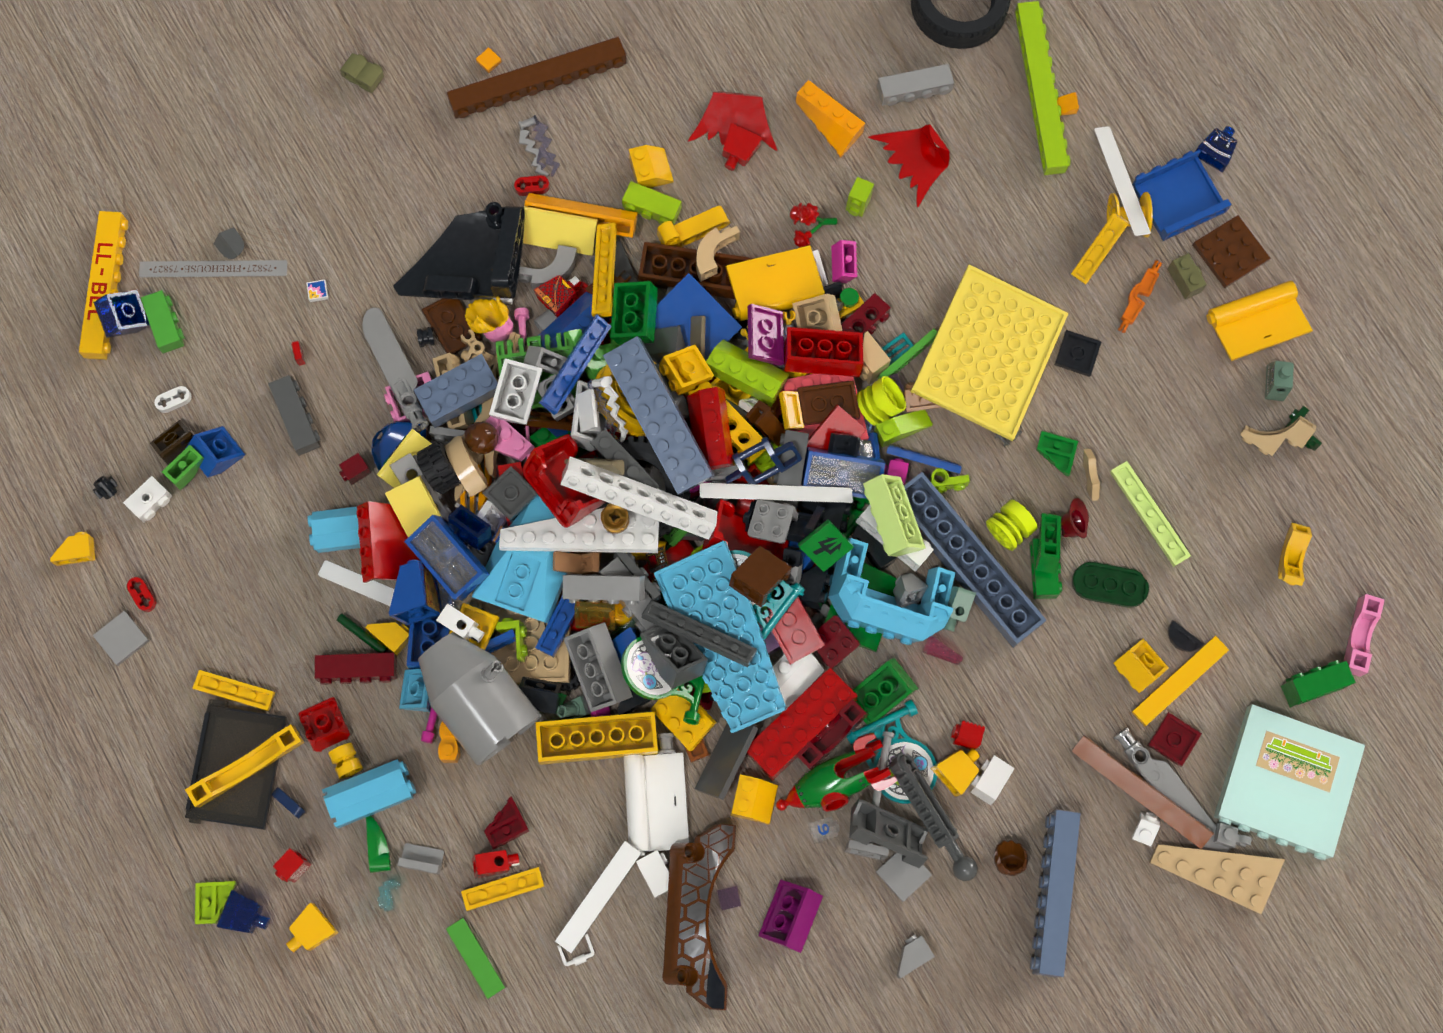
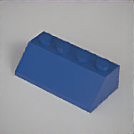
(575, 317)

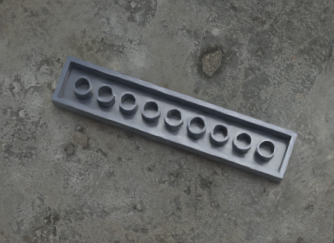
(974, 565)

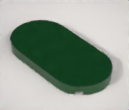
(1110, 584)

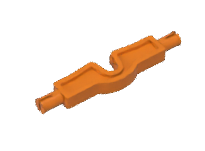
(1136, 304)

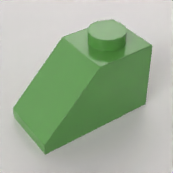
(183, 467)

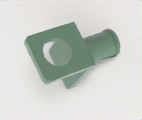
(574, 709)

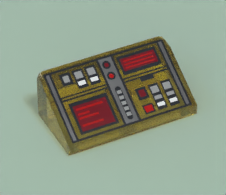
(656, 562)

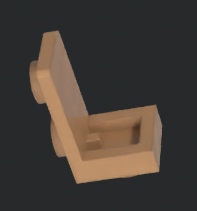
(576, 563)

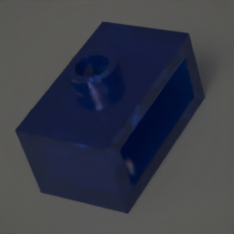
(470, 527)

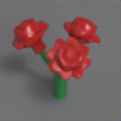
(808, 215)

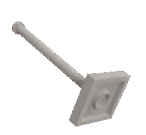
(871, 850)

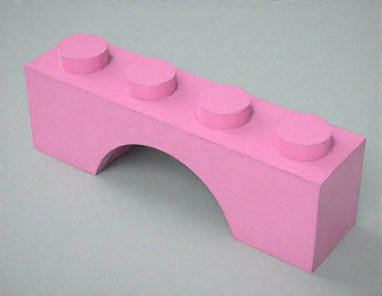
(1365, 618)

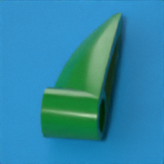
(377, 847)

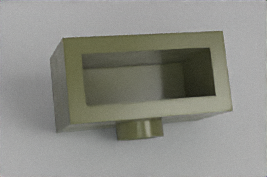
(1187, 276)

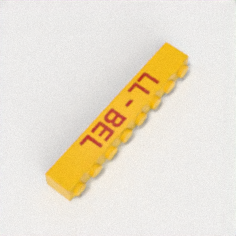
(102, 281)

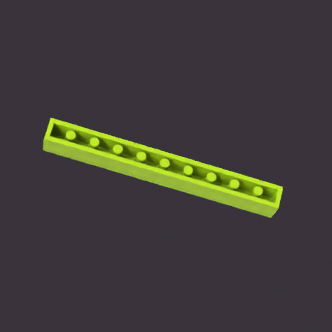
(1041, 88)

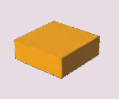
(488, 60)

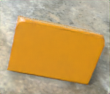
(1068, 104)

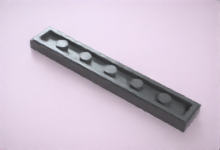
(699, 633)

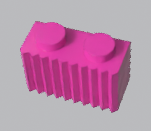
(844, 261)

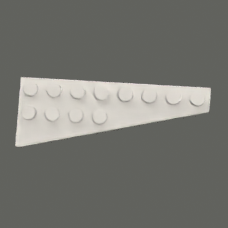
(583, 536)

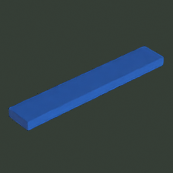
(575, 364)

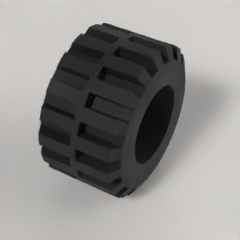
(437, 467)

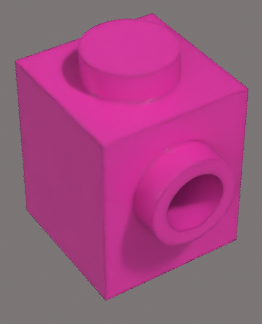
(898, 468)

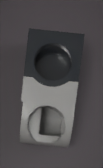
(794, 557)

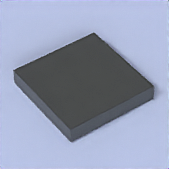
(510, 493)

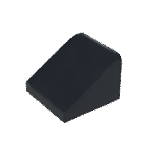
(834, 289)

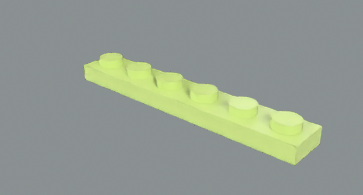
(1150, 514)

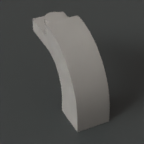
(562, 265)

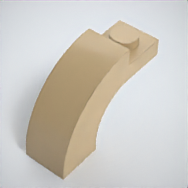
(708, 248)

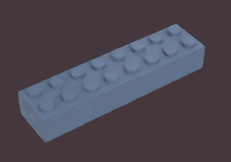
(658, 415)
(1056, 894)

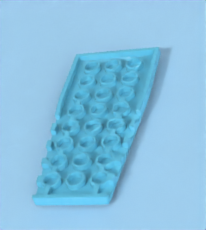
(702, 592)

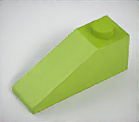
(902, 427)

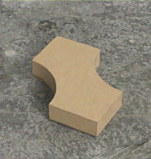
(1093, 483)

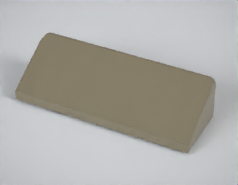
(697, 333)
(613, 465)

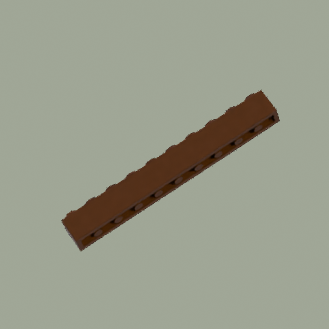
(537, 77)

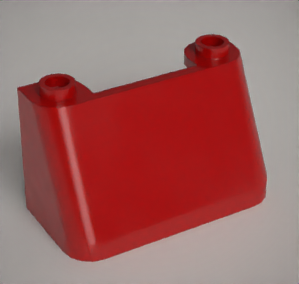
(544, 474)
(732, 530)

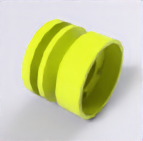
(881, 401)
(1011, 525)

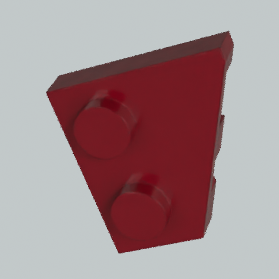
(506, 825)

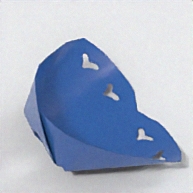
(391, 437)

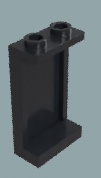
(798, 529)

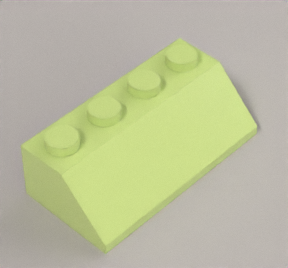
(893, 515)

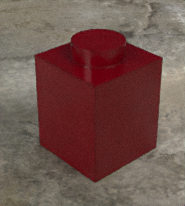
(354, 469)

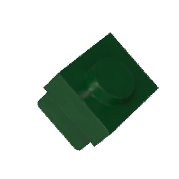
(1313, 443)

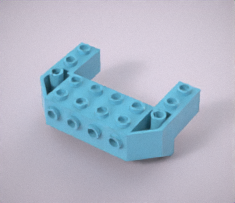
(879, 611)

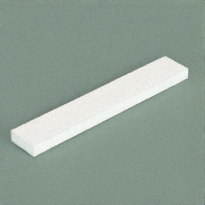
(598, 897)

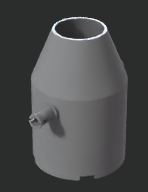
(475, 696)

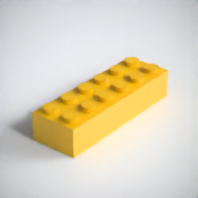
(596, 738)

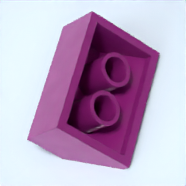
(790, 916)

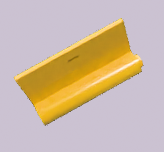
(777, 286)
(1249, 320)

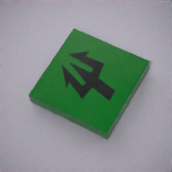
(825, 545)

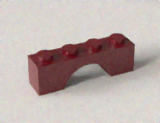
(821, 746)

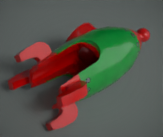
(826, 782)

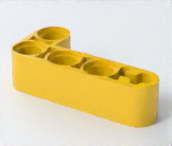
(692, 228)

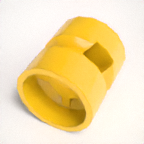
(345, 760)

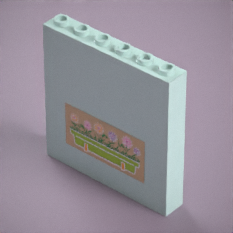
(1289, 782)

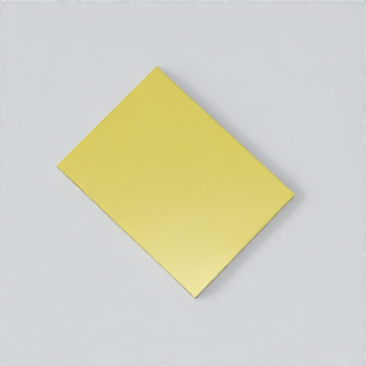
(989, 352)

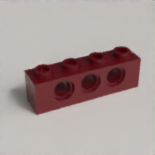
(873, 306)

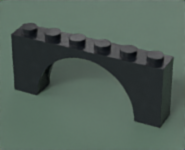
(815, 580)

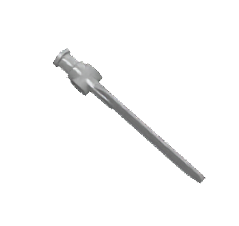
(393, 365)
(1166, 781)

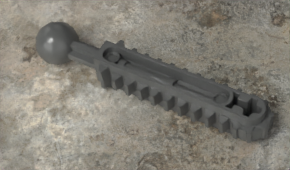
(931, 813)

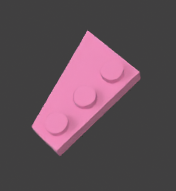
(510, 441)

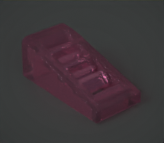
(939, 650)

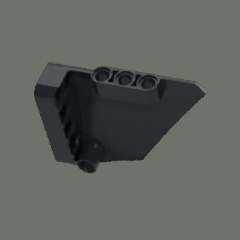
(471, 258)

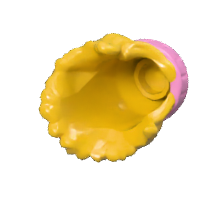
(489, 318)

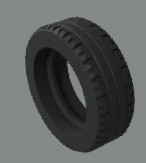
(959, 33)

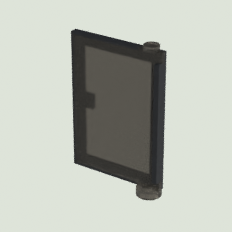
(225, 738)

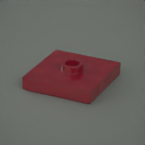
(1174, 739)

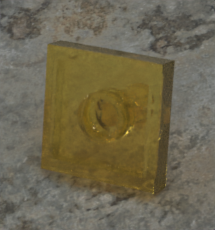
(592, 614)

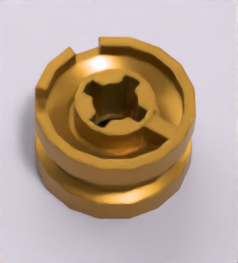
(620, 523)

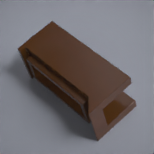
(766, 422)

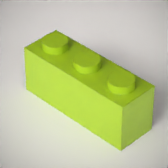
(651, 203)

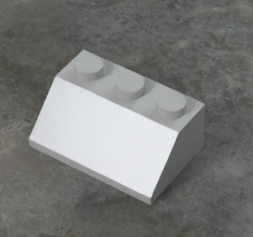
(515, 392)
(583, 439)
(797, 677)

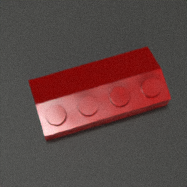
(711, 426)

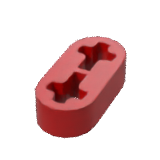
(531, 185)
(145, 591)

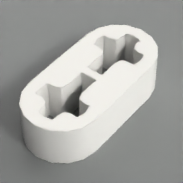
(173, 399)

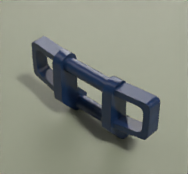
(773, 453)

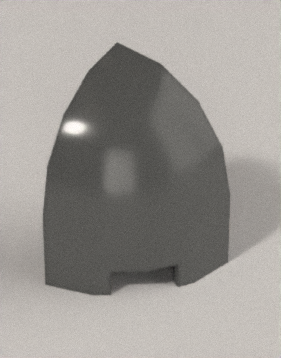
(229, 243)

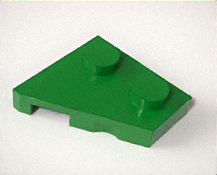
(1057, 450)

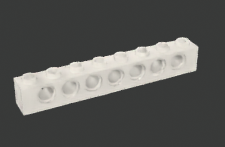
(639, 498)

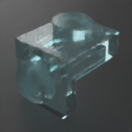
(385, 899)

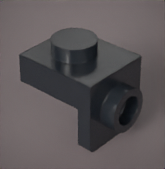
(844, 444)

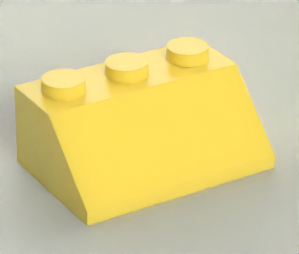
(411, 444)

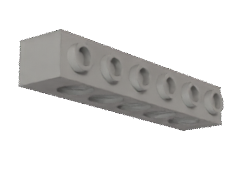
(409, 462)

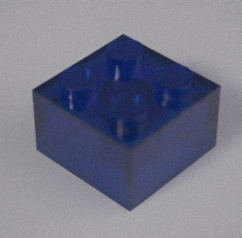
(121, 313)

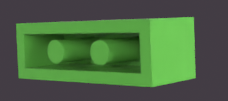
(163, 321)

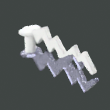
(612, 417)

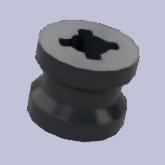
(425, 337)

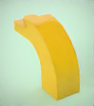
(1293, 554)

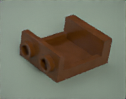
(759, 575)

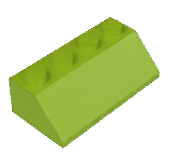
(746, 374)

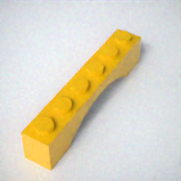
(236, 772)

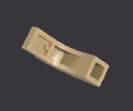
(465, 466)

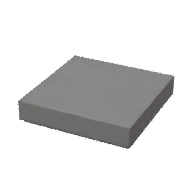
(121, 638)
(902, 877)

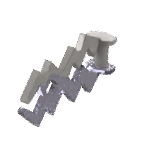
(541, 152)

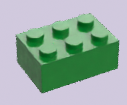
(634, 312)
(1317, 682)

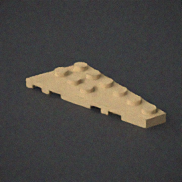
(1231, 875)

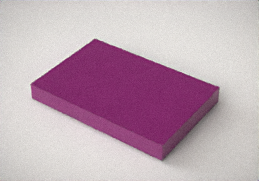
(765, 335)

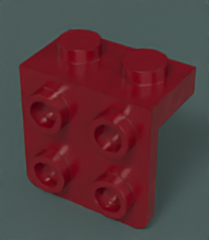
(838, 641)

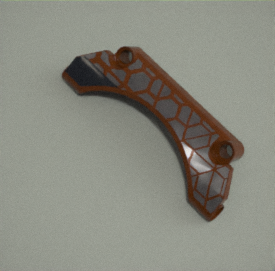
(687, 938)

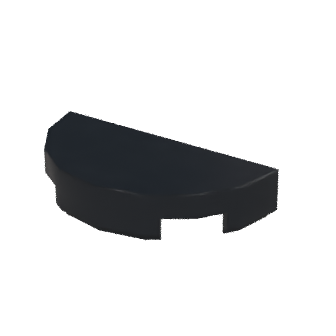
(1182, 638)

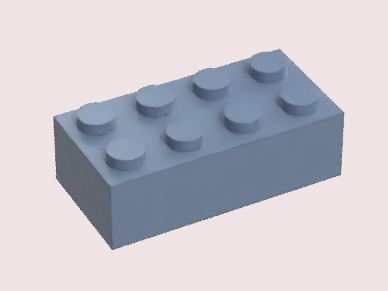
(457, 391)

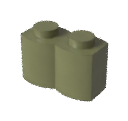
(362, 73)

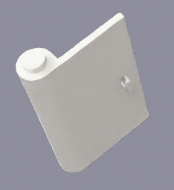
(656, 801)

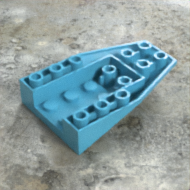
(523, 579)

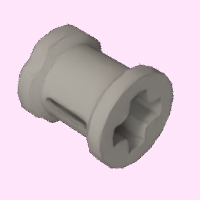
(665, 743)

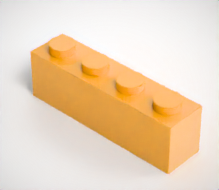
(830, 117)

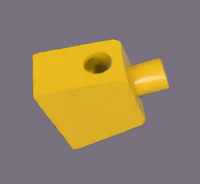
(957, 770)
(310, 929)

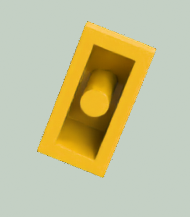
(75, 550)
(391, 635)

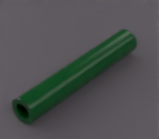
(361, 633)

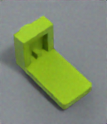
(521, 632)

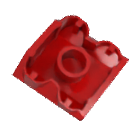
(324, 724)

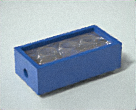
(840, 470)
(447, 557)

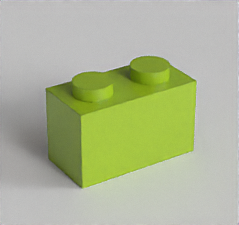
(859, 197)

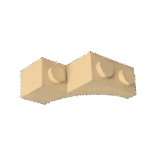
(1269, 441)

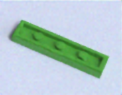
(908, 356)
(475, 958)

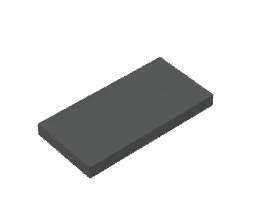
(725, 761)

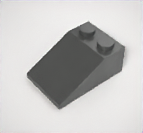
(673, 656)

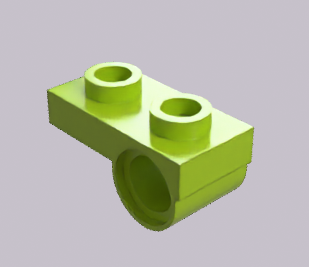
(957, 483)

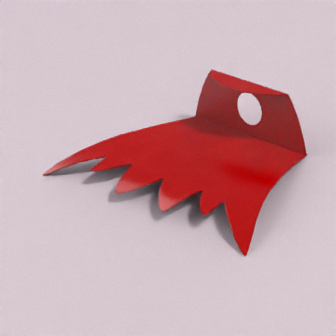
(736, 108)
(918, 155)

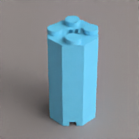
(334, 529)
(368, 793)

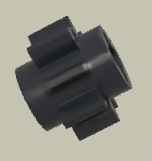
(105, 487)

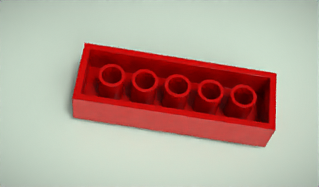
(800, 723)

